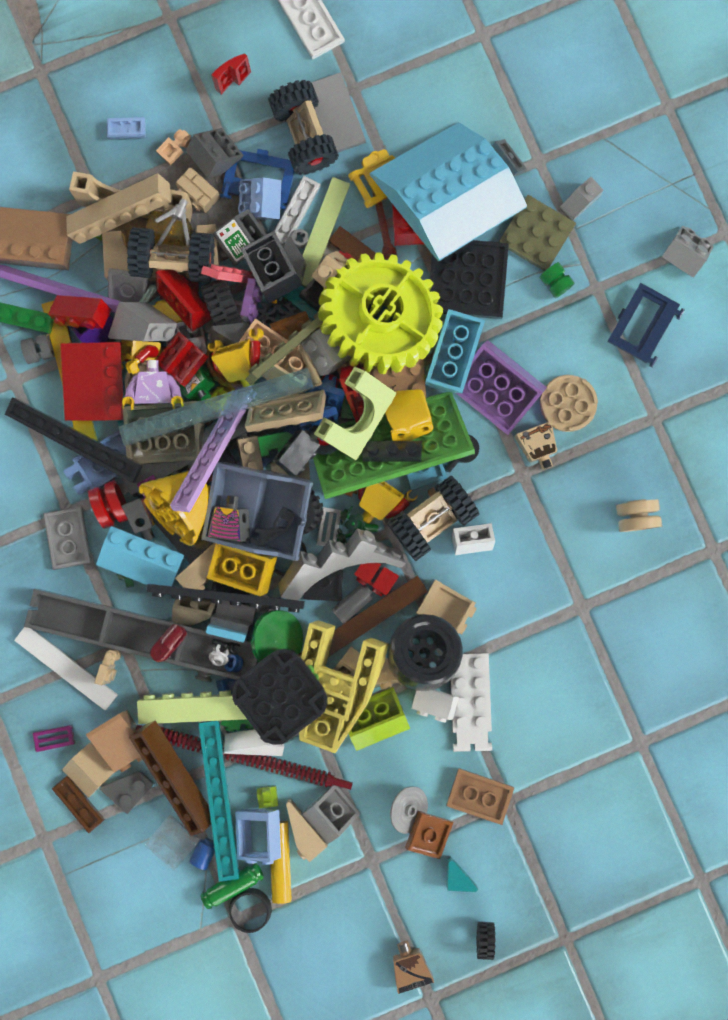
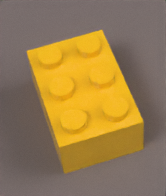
(242, 569)

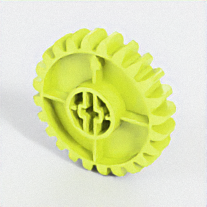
(377, 341)

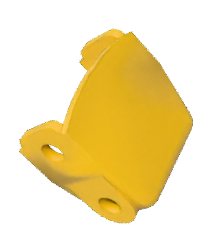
(409, 415)

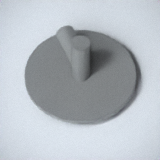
(406, 807)

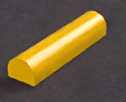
(281, 869)

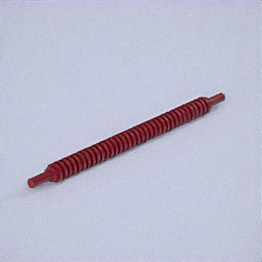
(329, 779)

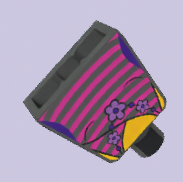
(137, 509)
(230, 521)

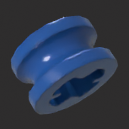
(234, 663)

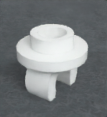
(217, 657)

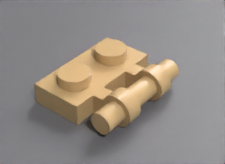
(107, 669)

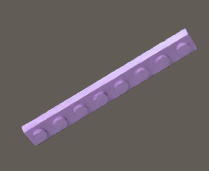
(206, 462)

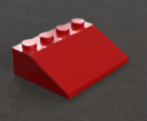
(92, 381)

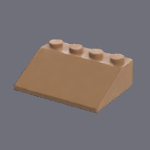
(34, 238)

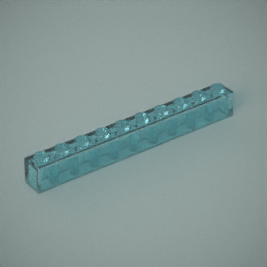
(216, 407)

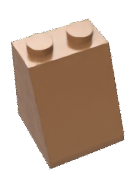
(113, 741)

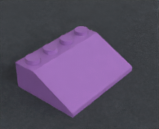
(500, 387)

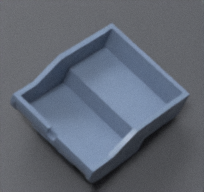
(264, 496)

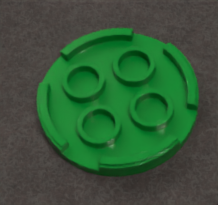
(276, 631)

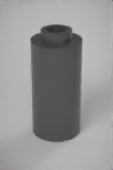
(352, 603)

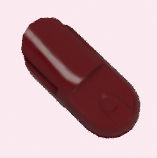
(168, 643)

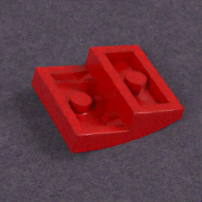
(232, 70)
(181, 359)

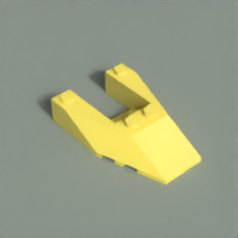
(345, 693)

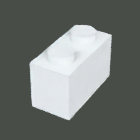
(473, 539)
(435, 703)

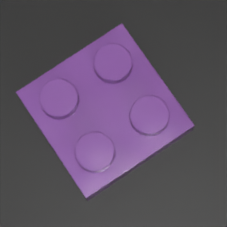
(251, 298)

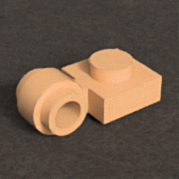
(171, 150)

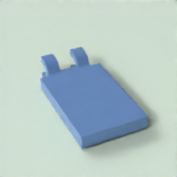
(92, 473)

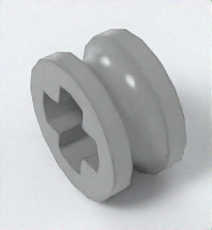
(305, 239)

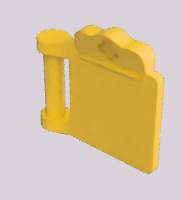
(370, 163)

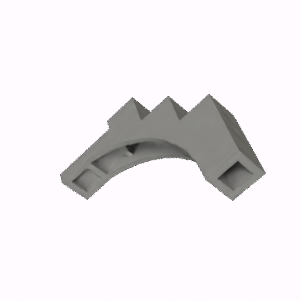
(335, 556)

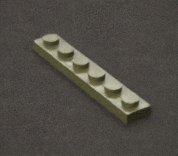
(283, 349)

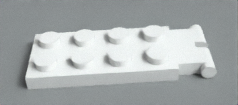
(473, 709)

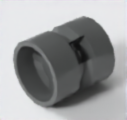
(31, 351)

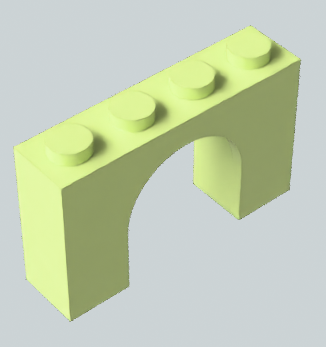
(376, 401)

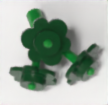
(353, 522)

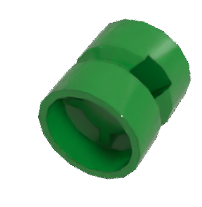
(557, 280)

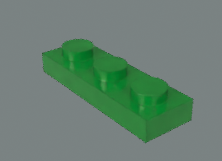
(25, 318)

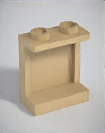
(448, 605)

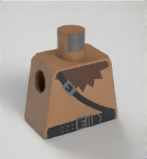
(411, 968)

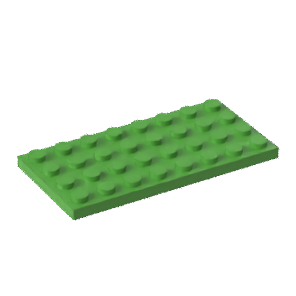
(443, 444)

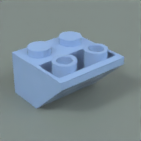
(261, 197)

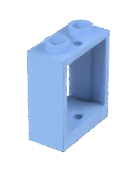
(244, 838)

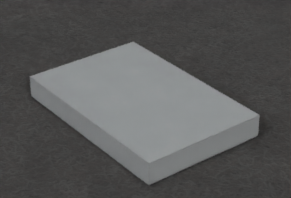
(67, 538)

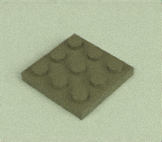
(537, 233)

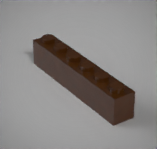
(172, 777)

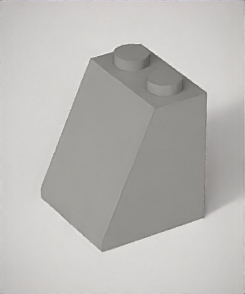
(141, 323)

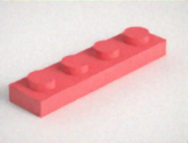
(227, 273)

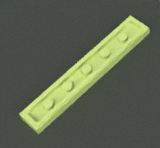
(324, 226)

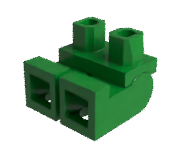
(272, 443)

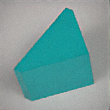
(458, 879)

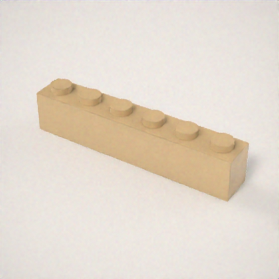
(118, 208)

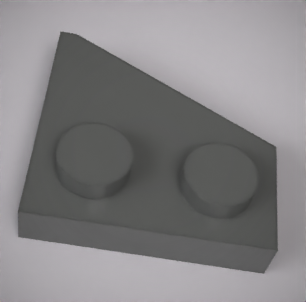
(128, 790)

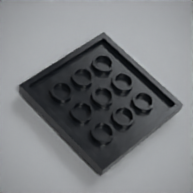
(472, 279)

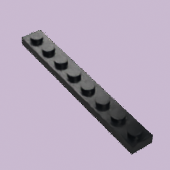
(73, 440)
(217, 597)

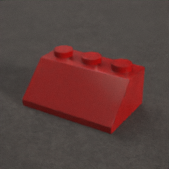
(182, 299)

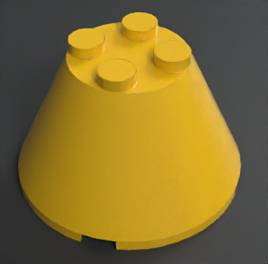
(158, 498)

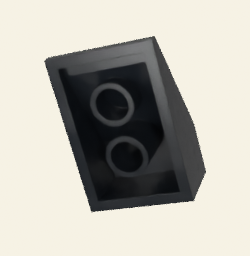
(271, 267)

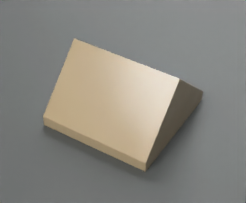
(88, 770)

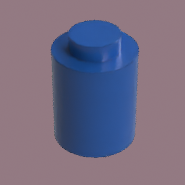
(203, 854)

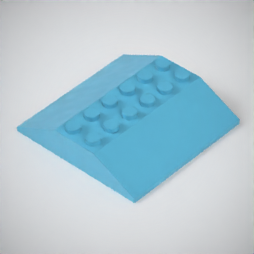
(451, 189)

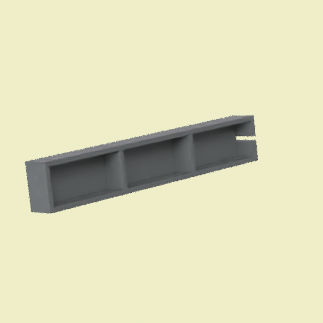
(128, 631)

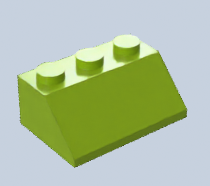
(379, 720)

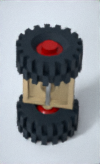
(297, 106)
(146, 255)
(433, 517)

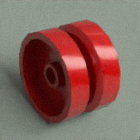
(108, 504)

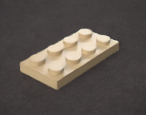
(287, 411)

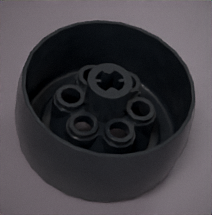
(407, 668)

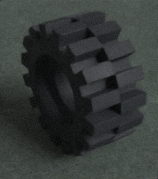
(485, 940)

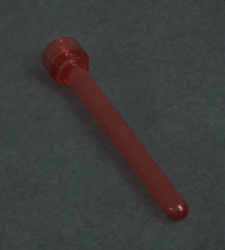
(388, 248)

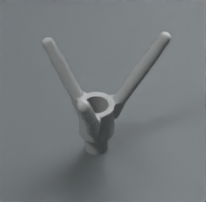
(176, 213)

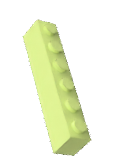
(188, 708)

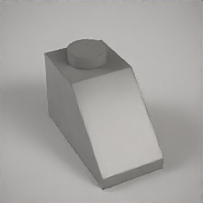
(581, 199)

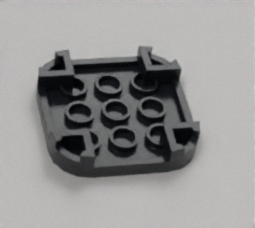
(280, 696)

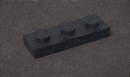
(392, 451)

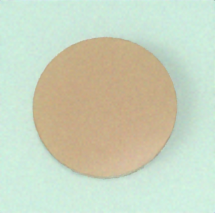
(568, 403)

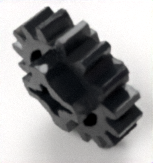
(270, 317)

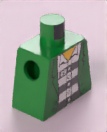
(199, 385)

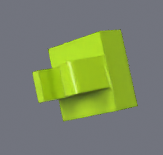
(267, 797)

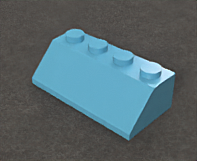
(454, 352)
(138, 558)

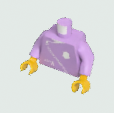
(152, 388)

